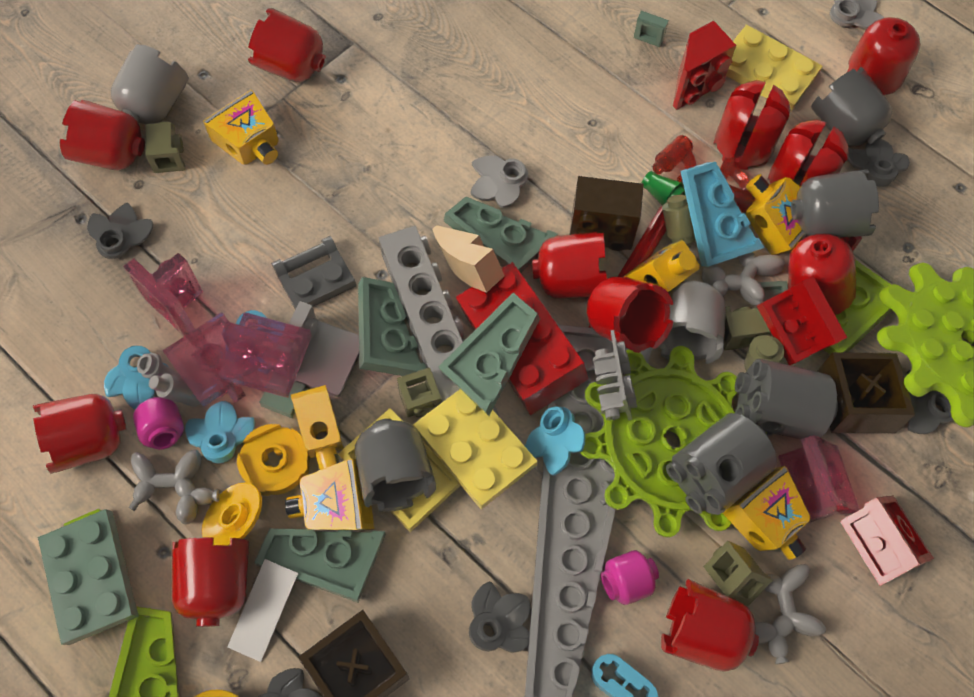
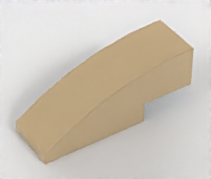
(469, 258)

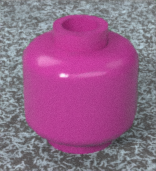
(158, 423)
(630, 577)

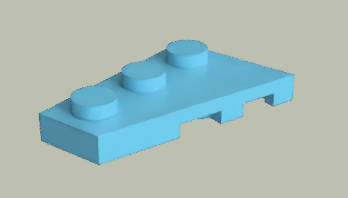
(715, 217)

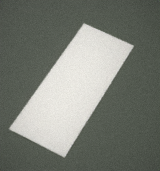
(262, 610)

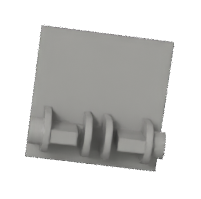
(611, 369)

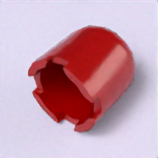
(286, 47)
(887, 52)
(101, 136)
(830, 263)
(570, 265)
(632, 309)
(78, 430)
(209, 579)
(709, 628)

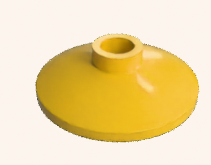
(233, 514)

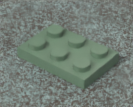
(87, 577)

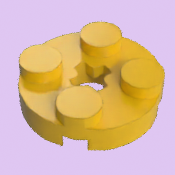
(255, 452)

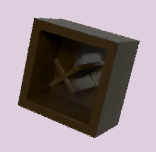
(609, 209)
(868, 392)
(354, 662)

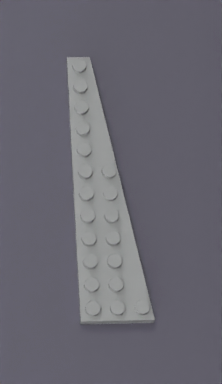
(570, 543)

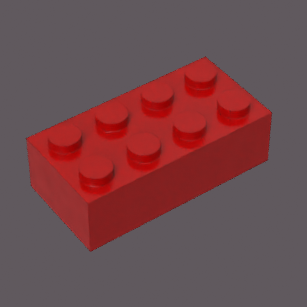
(549, 361)

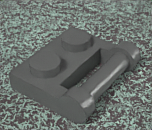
(319, 282)

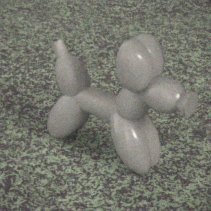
(749, 288)
(185, 470)
(790, 619)

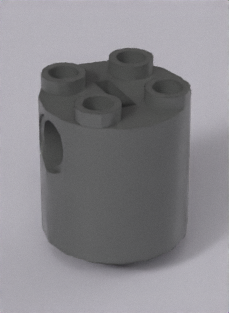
(787, 399)
(723, 464)

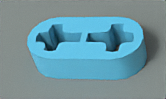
(625, 673)

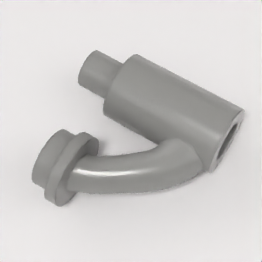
(165, 380)

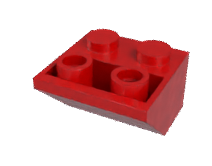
(703, 64)

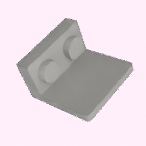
(329, 353)

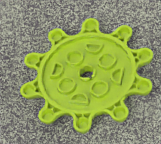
(932, 333)
(636, 449)

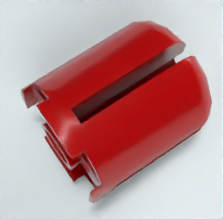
(761, 131)
(796, 158)

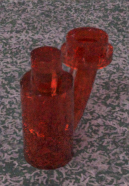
(675, 152)
(742, 196)

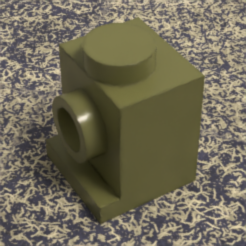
(164, 148)
(742, 327)
(419, 398)
(737, 573)

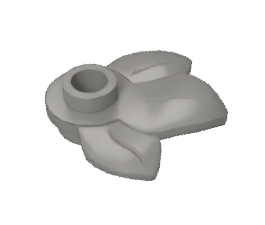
(854, 13)
(495, 180)

